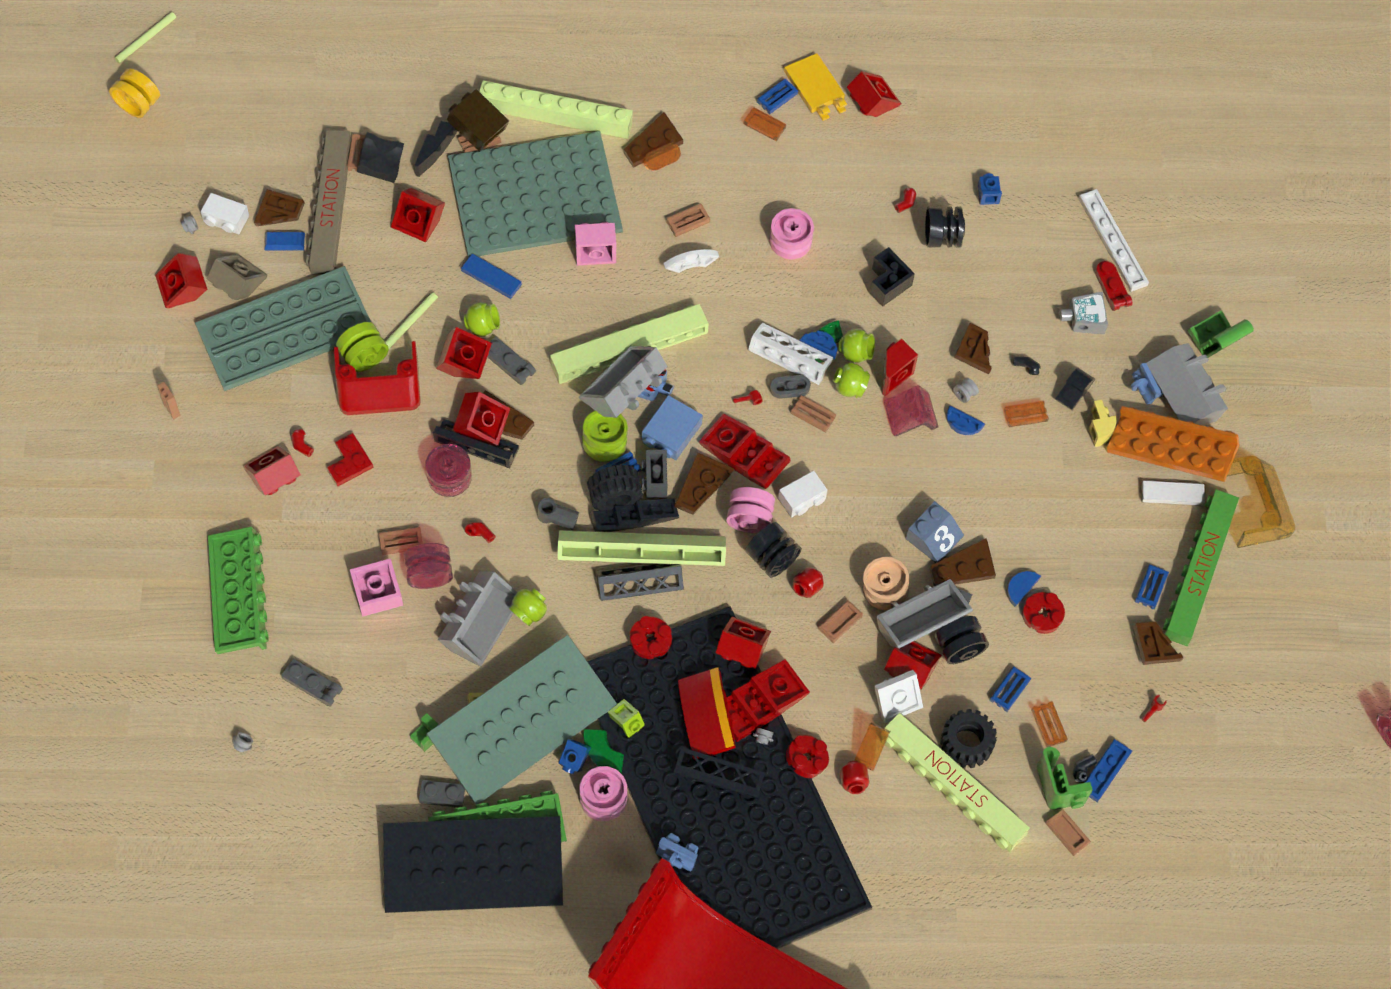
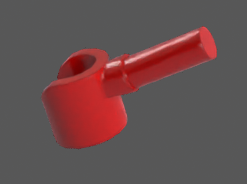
(754, 396)
(1155, 706)

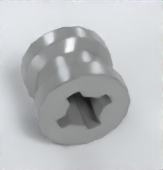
(966, 390)

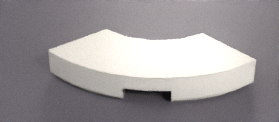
(691, 259)

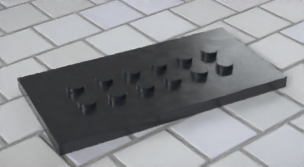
(472, 864)

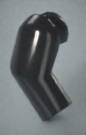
(1027, 362)
(1081, 766)

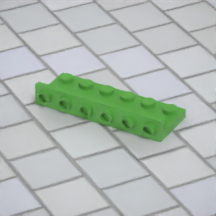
(237, 590)
(544, 806)

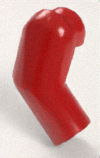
(299, 444)
(479, 529)

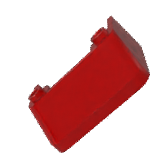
(378, 393)

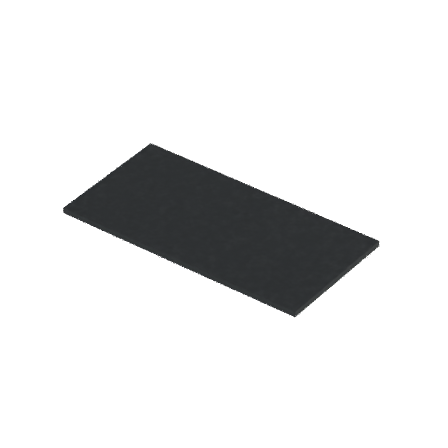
(759, 861)

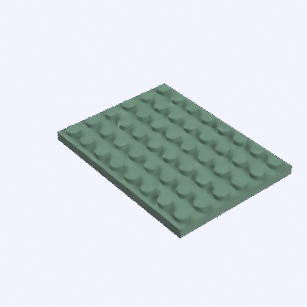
(532, 193)

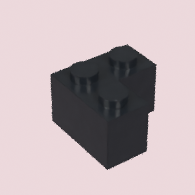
(893, 277)

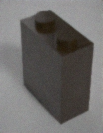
(477, 119)

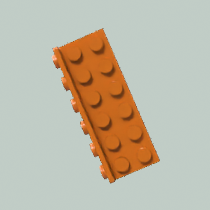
(1174, 443)

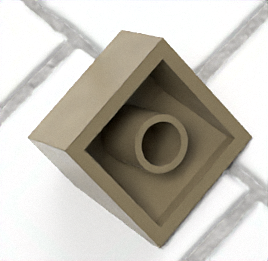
(235, 276)

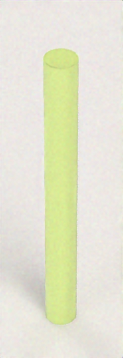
(145, 37)
(411, 319)

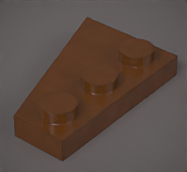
(654, 136)
(517, 424)
(702, 482)
(965, 566)

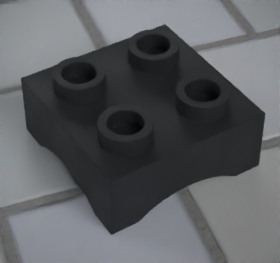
(380, 158)

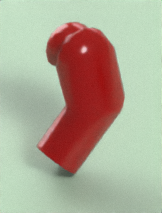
(908, 202)

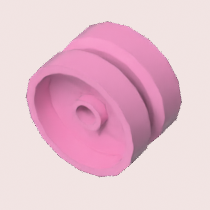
(791, 233)
(750, 509)
(592, 797)

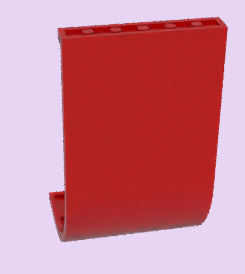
(684, 944)

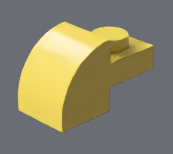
(1102, 425)

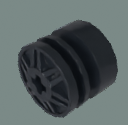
(944, 227)
(773, 549)

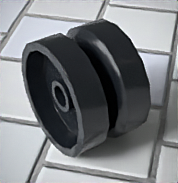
(961, 640)

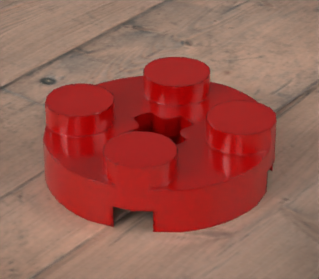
(1037, 621)
(654, 648)
(815, 748)

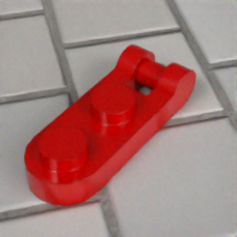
(1112, 285)

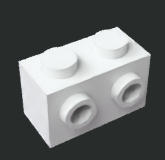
(224, 213)
(803, 494)

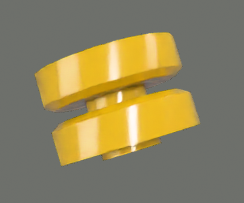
(134, 93)

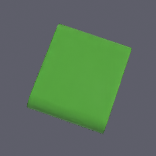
(1217, 334)
(1056, 786)

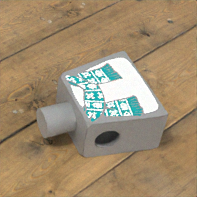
(1086, 314)

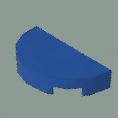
(821, 341)
(962, 422)
(1021, 585)

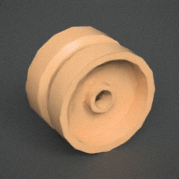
(885, 582)

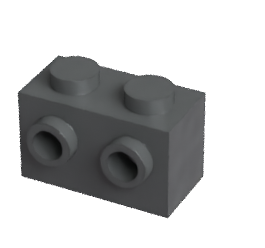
(656, 474)

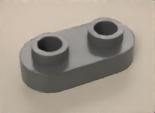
(789, 385)

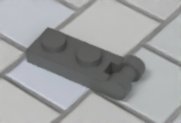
(509, 361)
(311, 682)

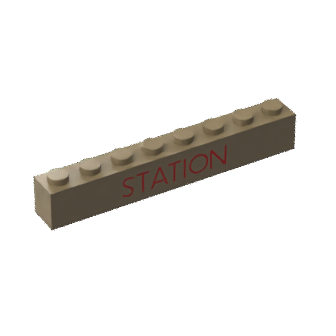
(330, 202)

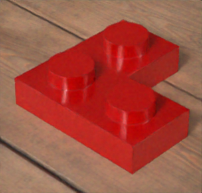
(354, 462)

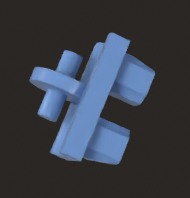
(1146, 384)
(676, 854)

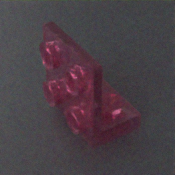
(910, 411)

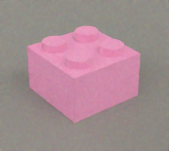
(595, 243)
(376, 587)

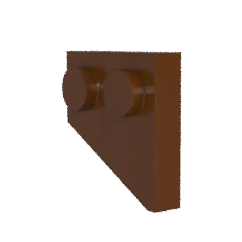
(278, 209)
(975, 349)
(1154, 645)

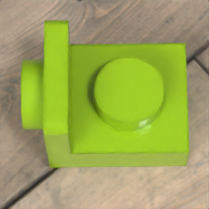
(626, 717)

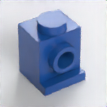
(989, 189)
(579, 750)

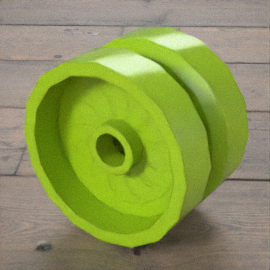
(362, 346)
(604, 437)

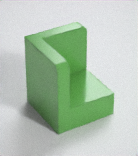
(420, 736)

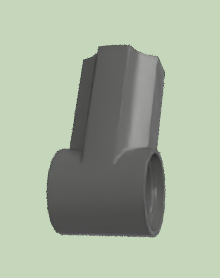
(558, 515)

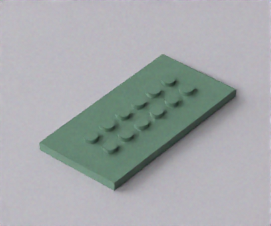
(281, 328)
(521, 719)

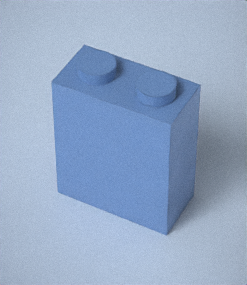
(672, 427)

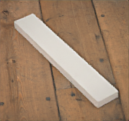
(1113, 240)

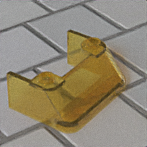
(1277, 519)

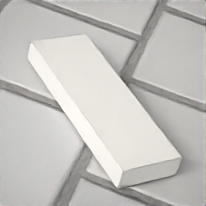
(1173, 493)

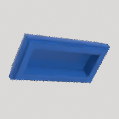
(284, 241)

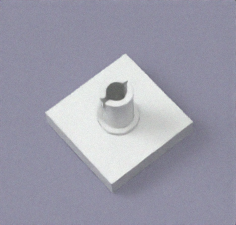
(898, 696)

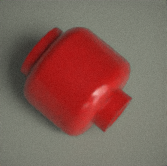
(808, 582)
(854, 777)

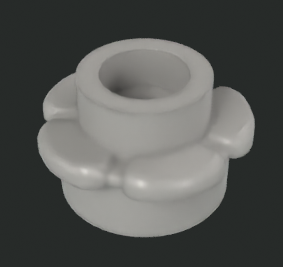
(189, 224)
(763, 736)
(242, 742)

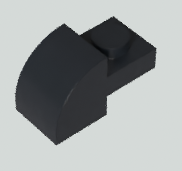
(1075, 388)

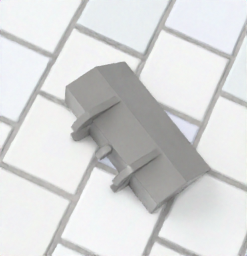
(625, 381)
(1188, 385)
(922, 614)
(478, 618)

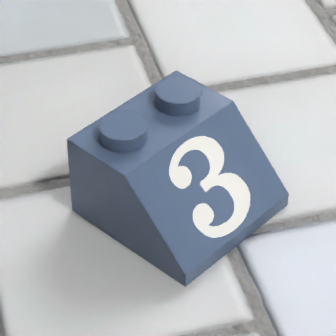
(935, 532)

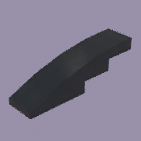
(434, 147)
(634, 516)

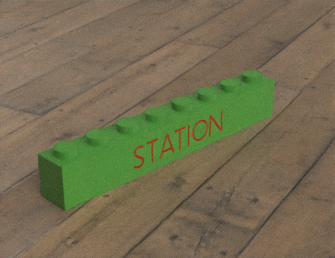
(1201, 567)

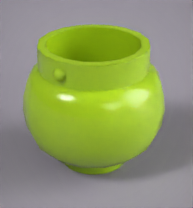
(482, 318)
(857, 345)
(851, 380)
(529, 605)

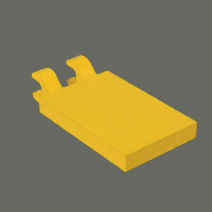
(816, 85)

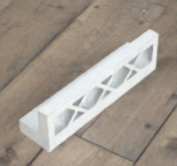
(787, 355)

